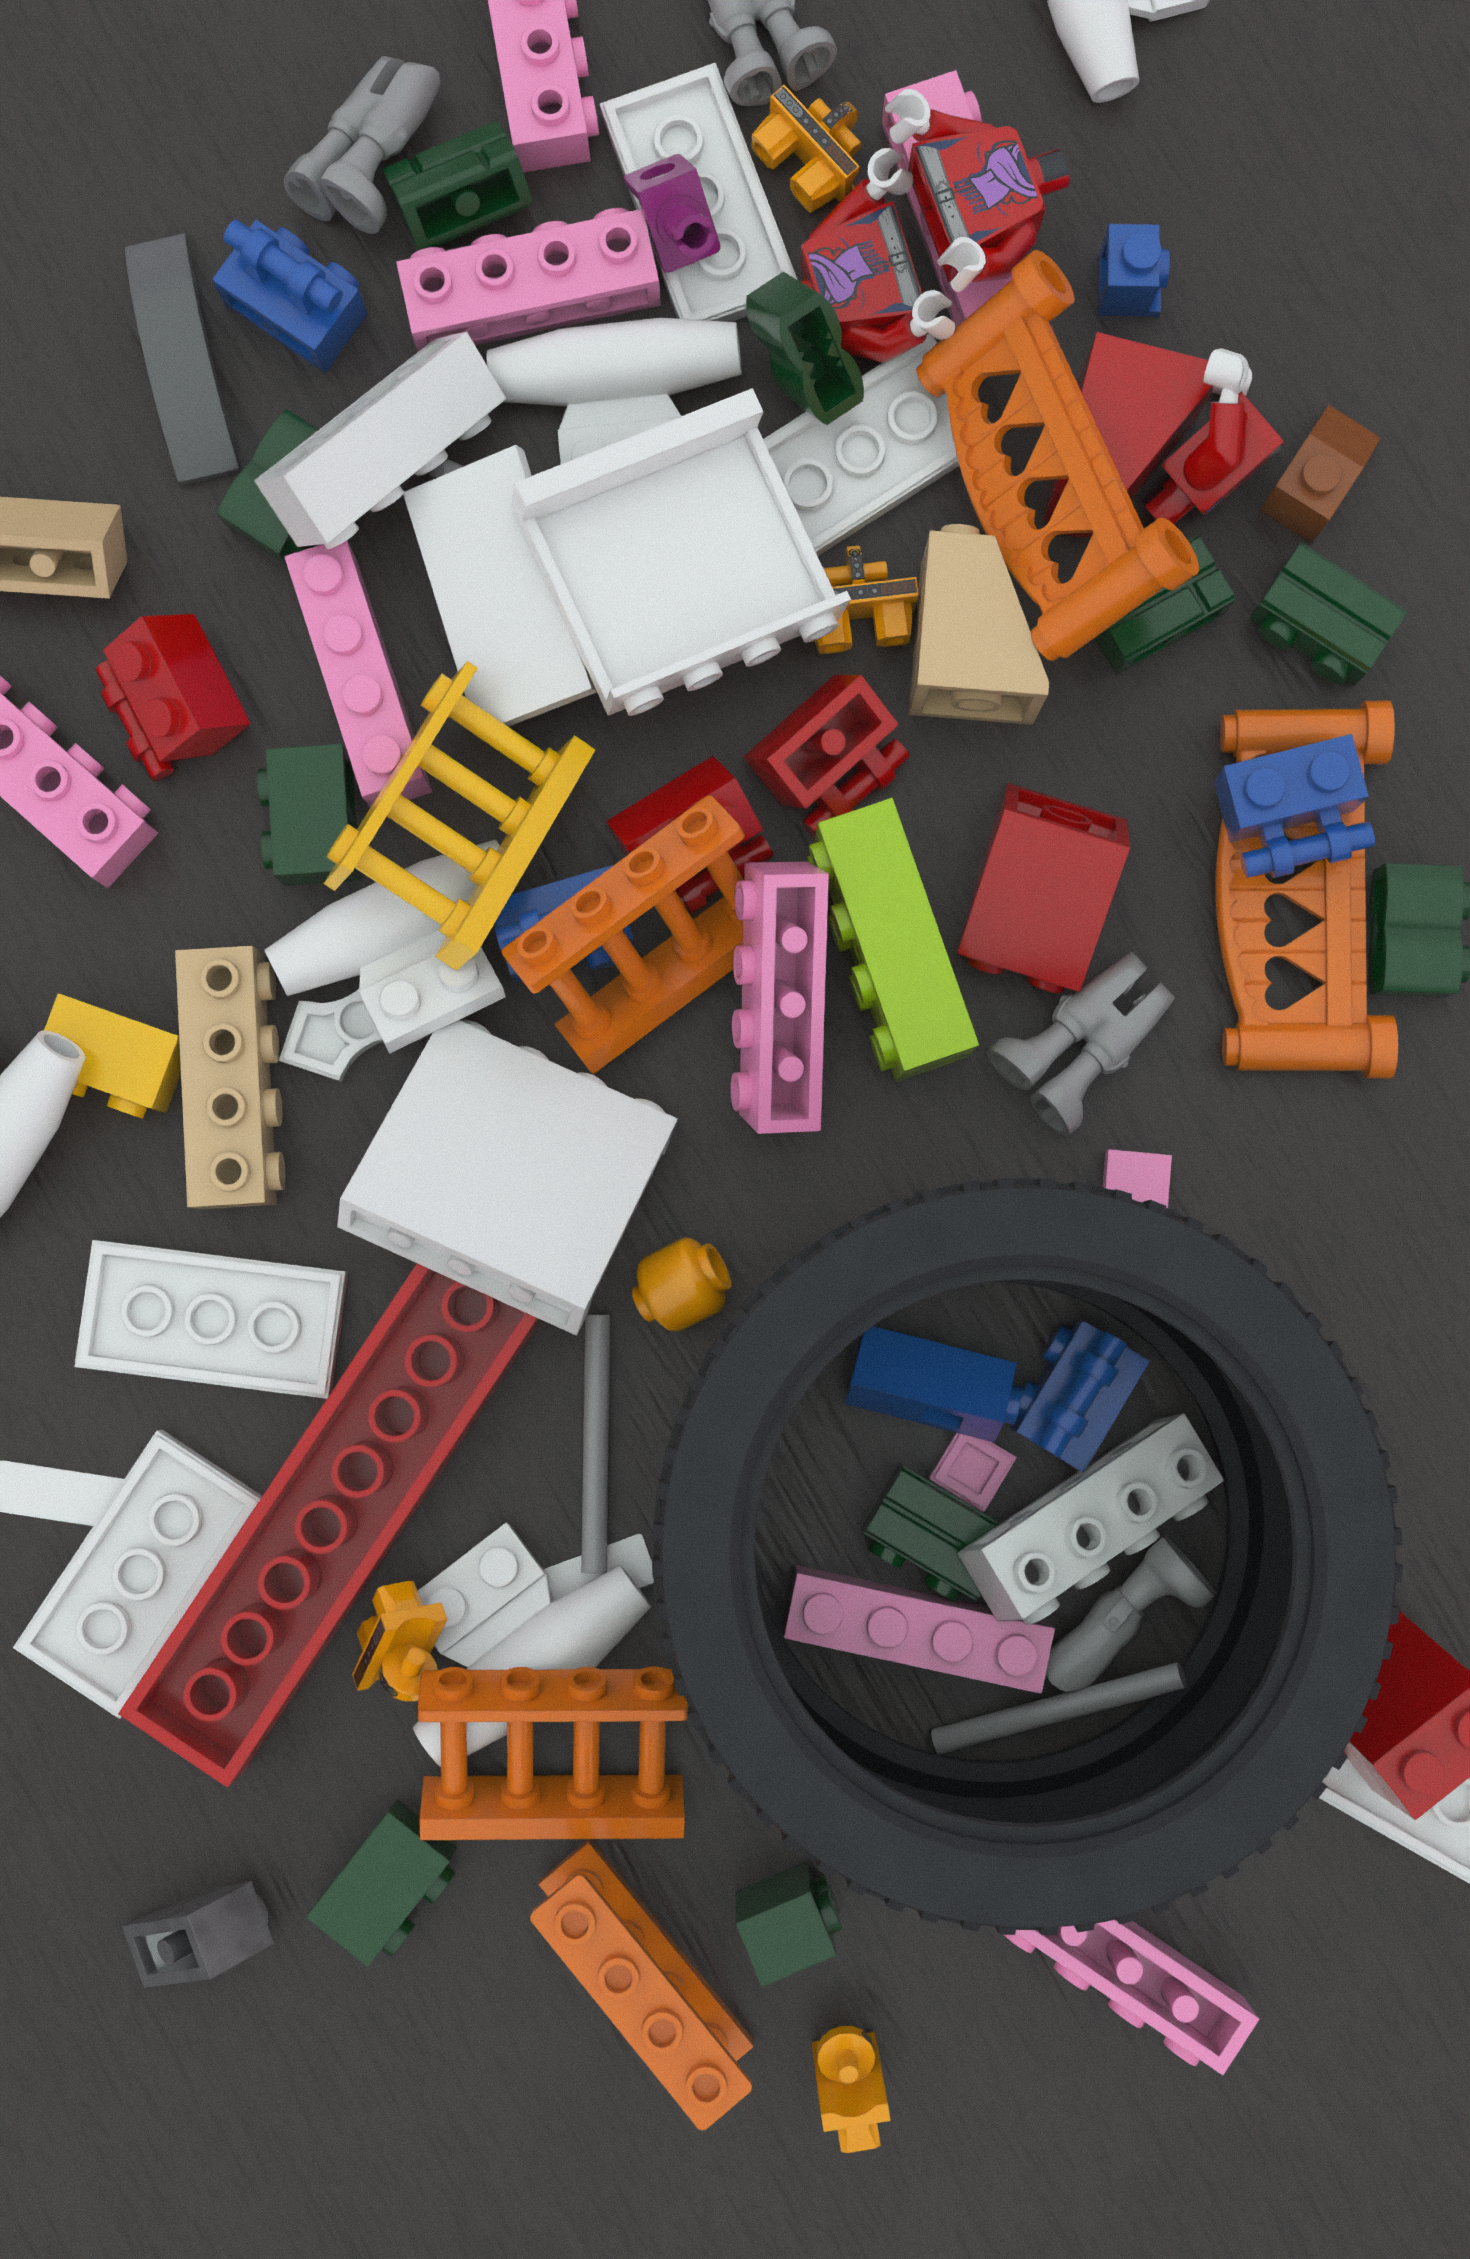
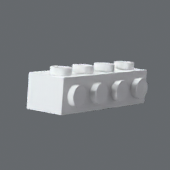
(381, 442)
(1091, 1519)

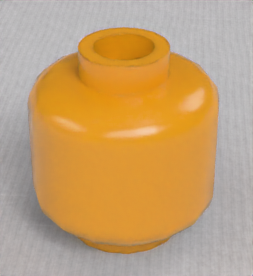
(681, 1284)

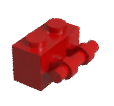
(169, 692)
(822, 743)
(667, 803)

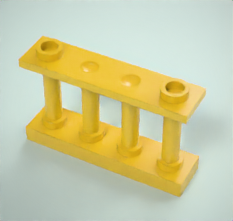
(491, 870)

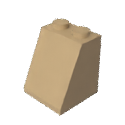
(972, 635)

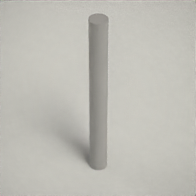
(595, 1444)
(1059, 1708)

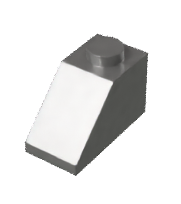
(199, 1936)

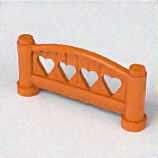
(1122, 558)
(1331, 1023)

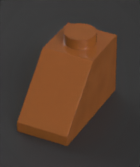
(1320, 474)

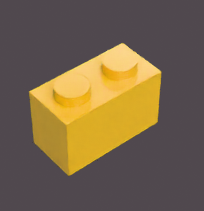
(121, 1056)

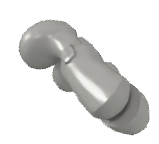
(753, 75)
(362, 132)
(1088, 1017)
(1118, 1614)

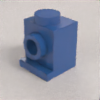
(1131, 271)

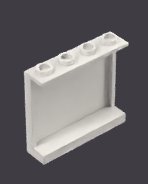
(676, 555)
(506, 1173)

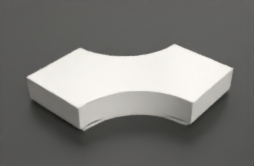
(329, 1036)

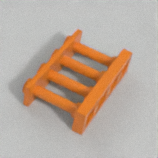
(666, 977)
(551, 1805)
(644, 1984)

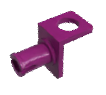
(675, 211)

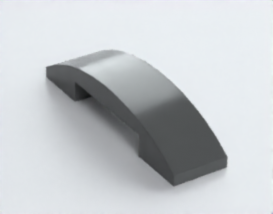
(180, 359)

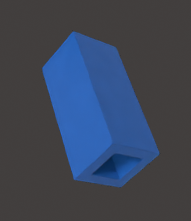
(934, 1384)

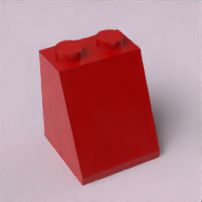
(1140, 404)
(1044, 889)
(1417, 1726)

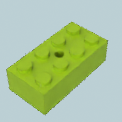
(893, 942)

